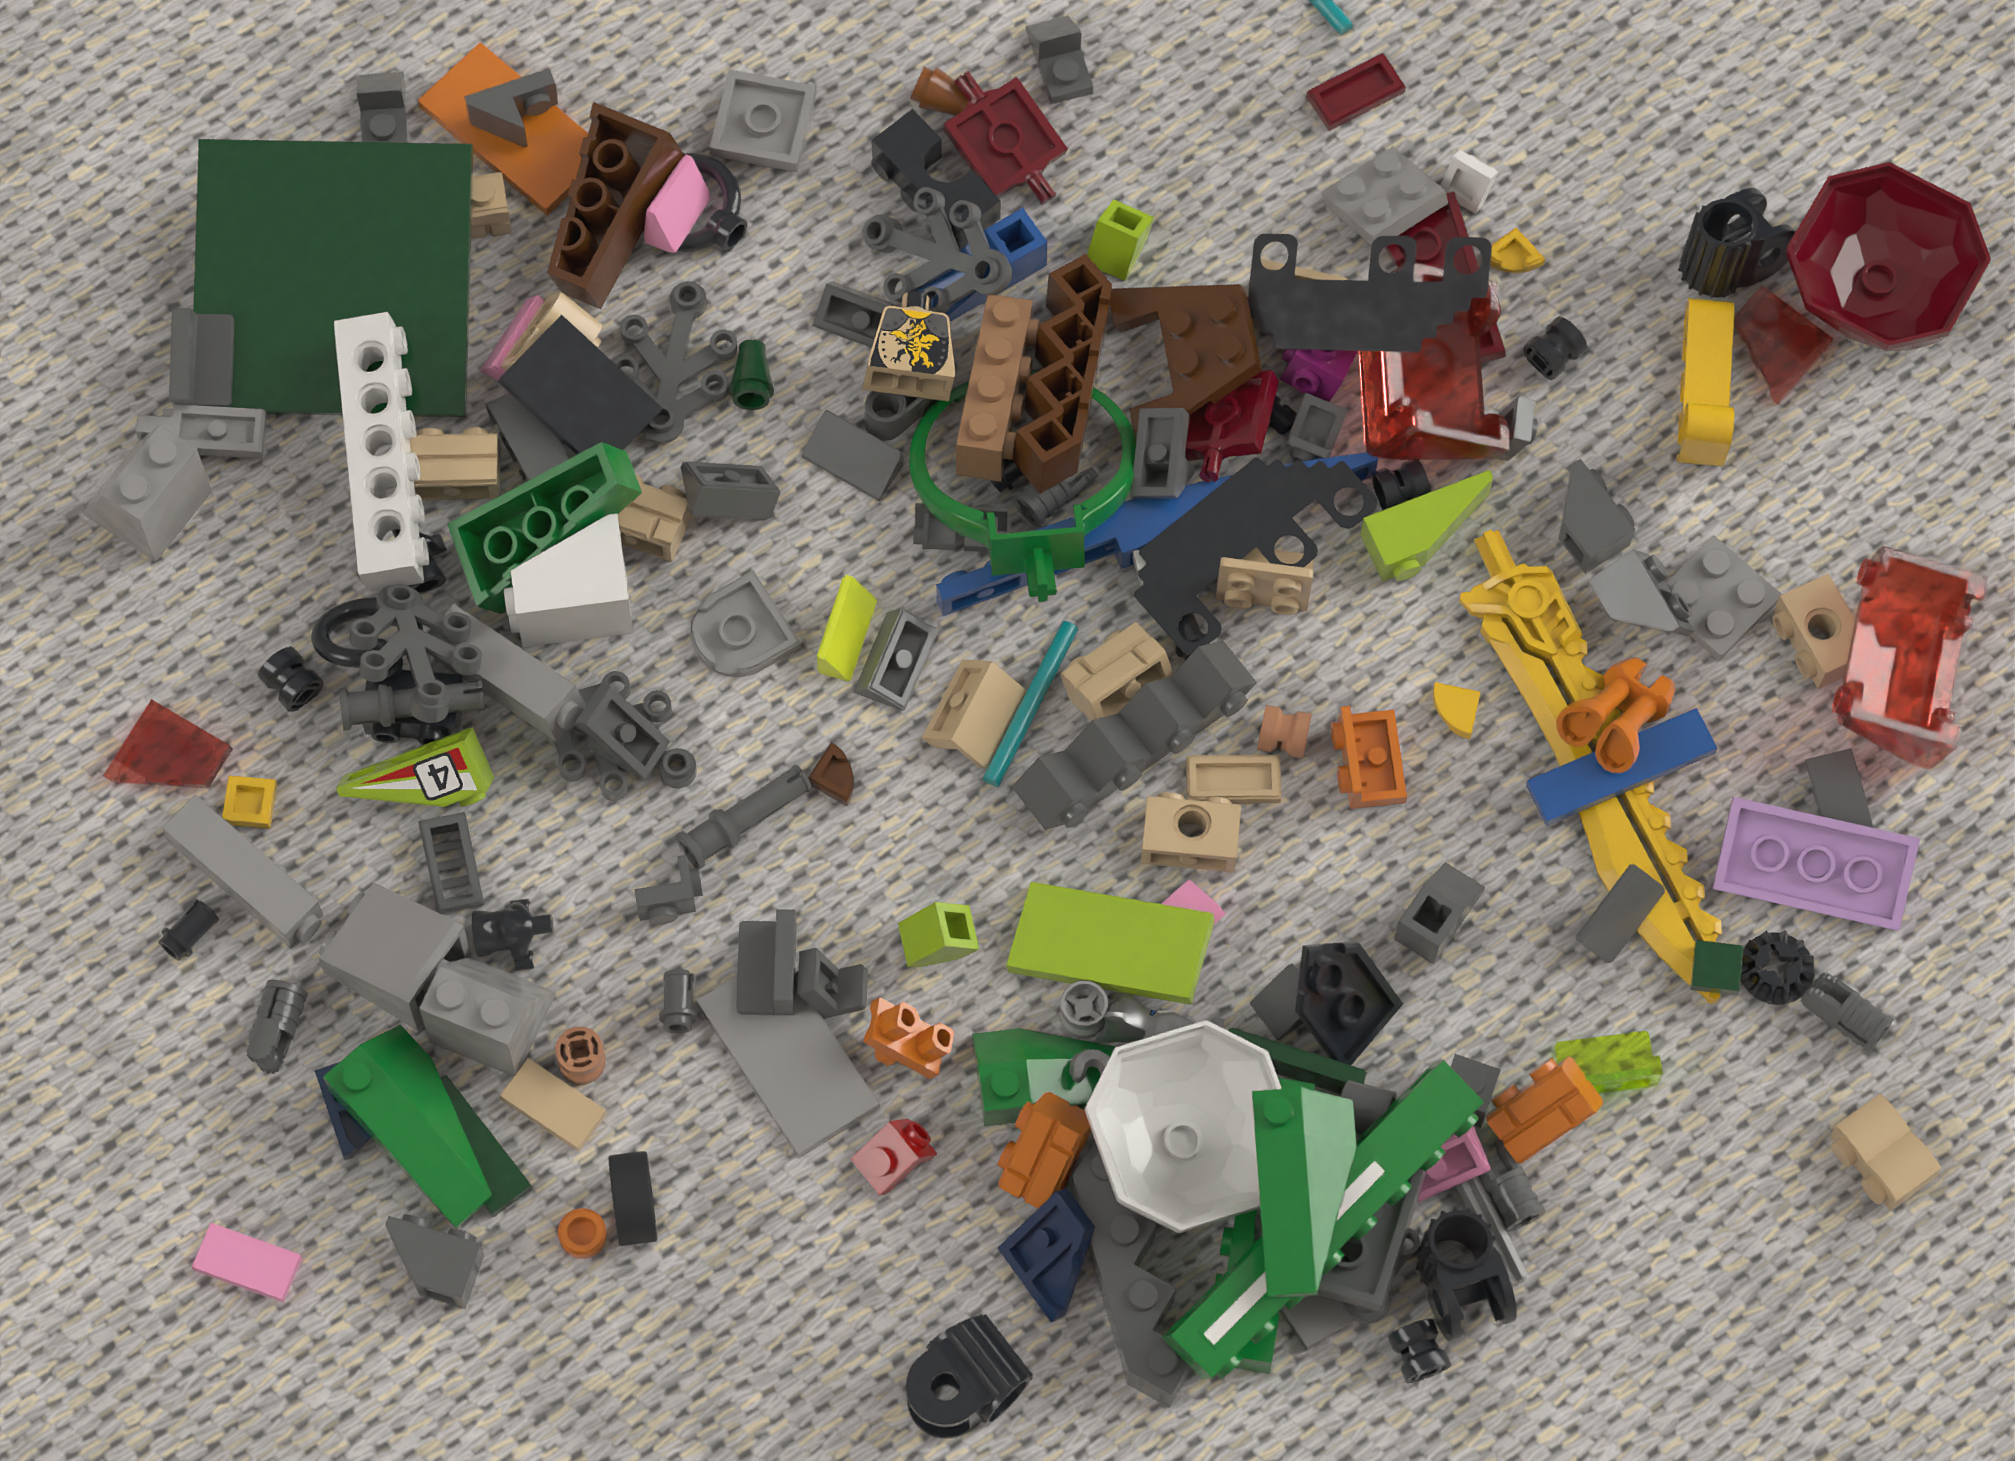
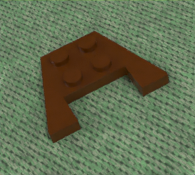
(1204, 337)

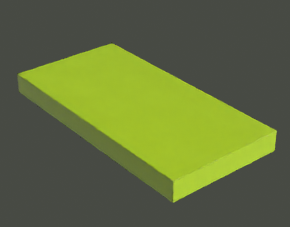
(1111, 942)

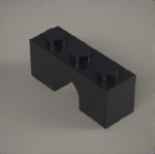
(905, 155)

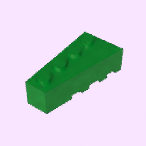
(538, 517)

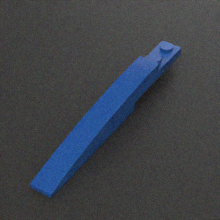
(1124, 532)

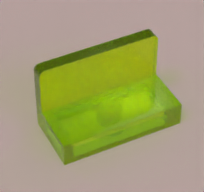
(1614, 1061)

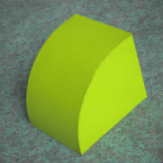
(1119, 239)
(938, 934)

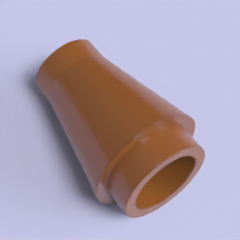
(938, 92)

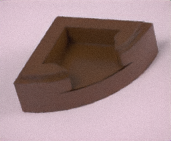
(833, 775)

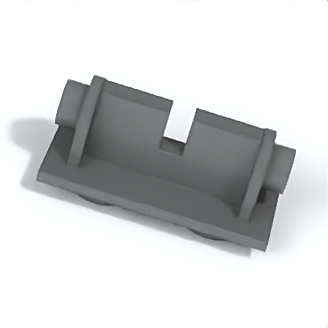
(935, 535)

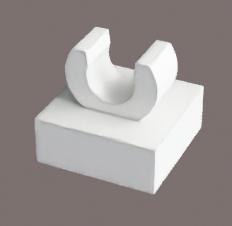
(1469, 180)

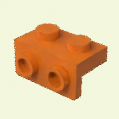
(1370, 758)

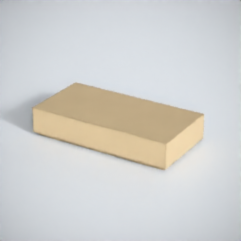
(1234, 777)
(553, 1105)

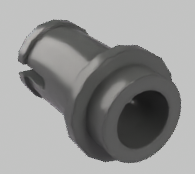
(678, 1001)

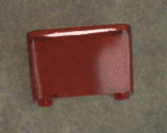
(1434, 398)
(1907, 654)

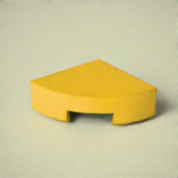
(1515, 253)
(1456, 707)

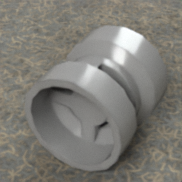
(1087, 1001)

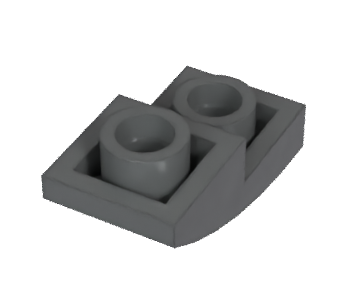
(1838, 787)

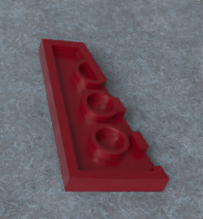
(1431, 241)

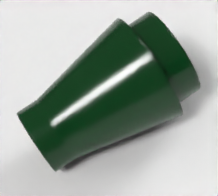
(751, 378)

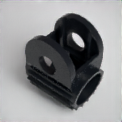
(1719, 265)
(1484, 1278)
(975, 1363)

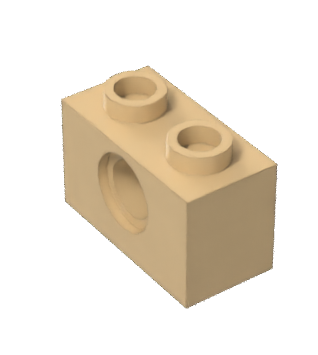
(1816, 606)
(1167, 846)

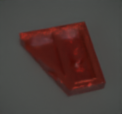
(1779, 341)
(168, 752)

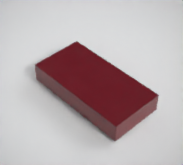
(1355, 91)

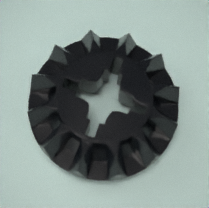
(1766, 984)

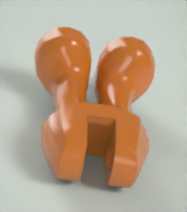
(1619, 741)

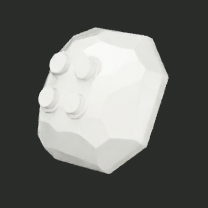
(1181, 1124)

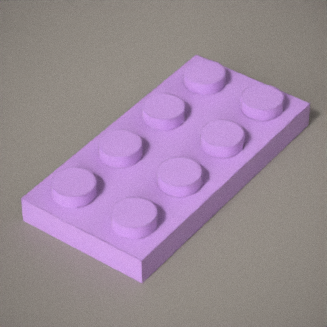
(1815, 863)

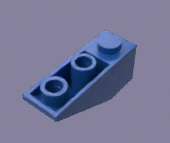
(1020, 243)

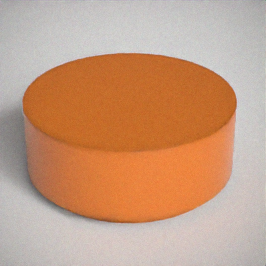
(582, 1233)

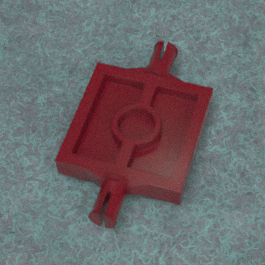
(1005, 137)
(1231, 425)

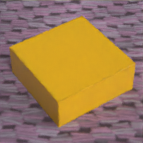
(249, 801)

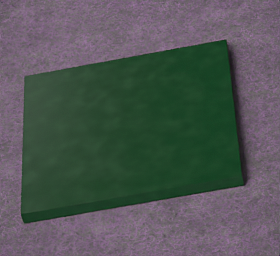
(329, 236)

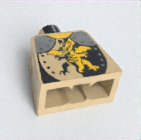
(912, 351)

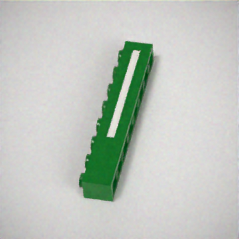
(1385, 1158)

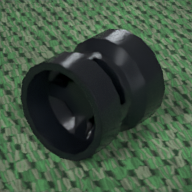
(1554, 348)
(1400, 484)
(290, 679)
(1419, 1350)

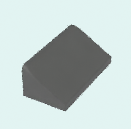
(850, 313)
(853, 455)
(729, 490)
(896, 659)
(1620, 913)

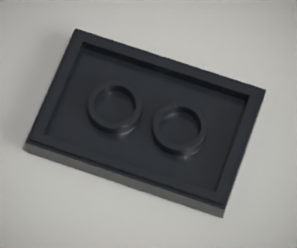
(579, 391)

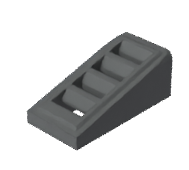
(443, 825)

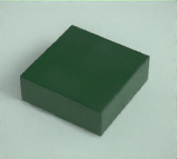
(1716, 967)

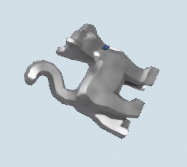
(1128, 1022)

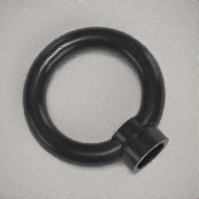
(725, 225)
(344, 656)

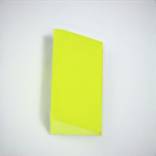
(845, 630)

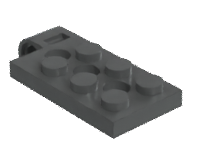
(1370, 1276)

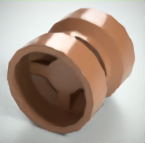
(1284, 731)
(584, 1064)

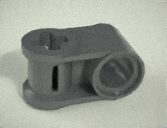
(906, 410)

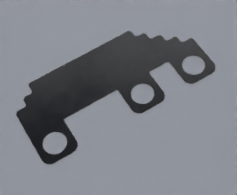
(1362, 315)
(1238, 516)

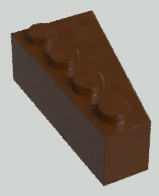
(615, 184)

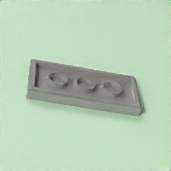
(792, 1068)

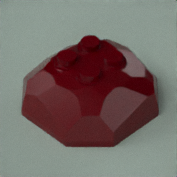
(1887, 257)

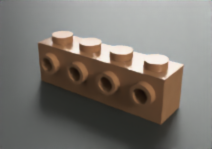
(995, 386)

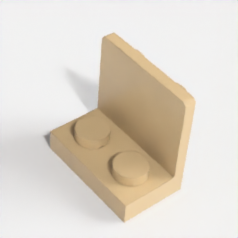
(1265, 584)

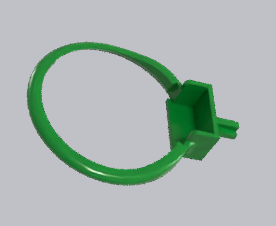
(1030, 551)

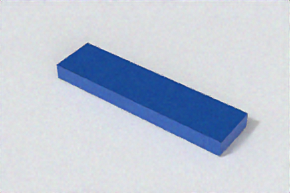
(1587, 783)

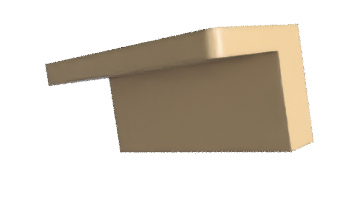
(975, 711)

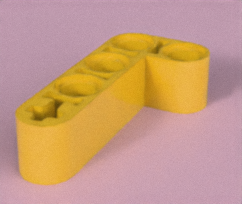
(1706, 418)

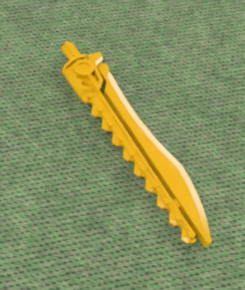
(1532, 609)

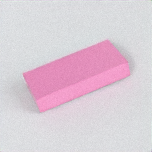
(247, 1262)

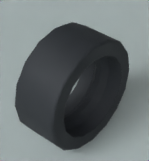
(632, 1198)

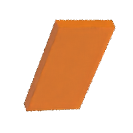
(553, 139)

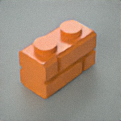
(1543, 1108)
(1045, 1150)

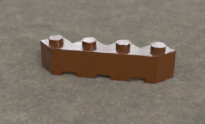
(1063, 391)

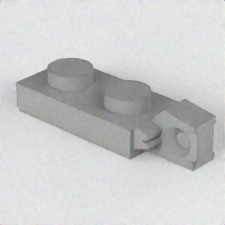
(212, 429)

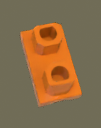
(903, 1037)

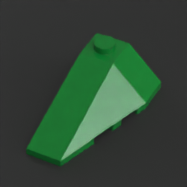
(1024, 1065)
(407, 1111)
(1302, 1166)

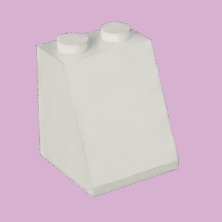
(572, 589)

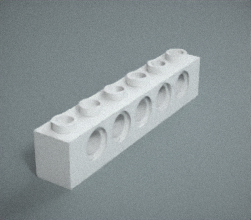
(358, 345)

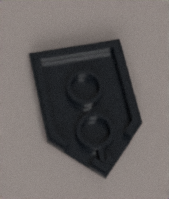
(1343, 998)

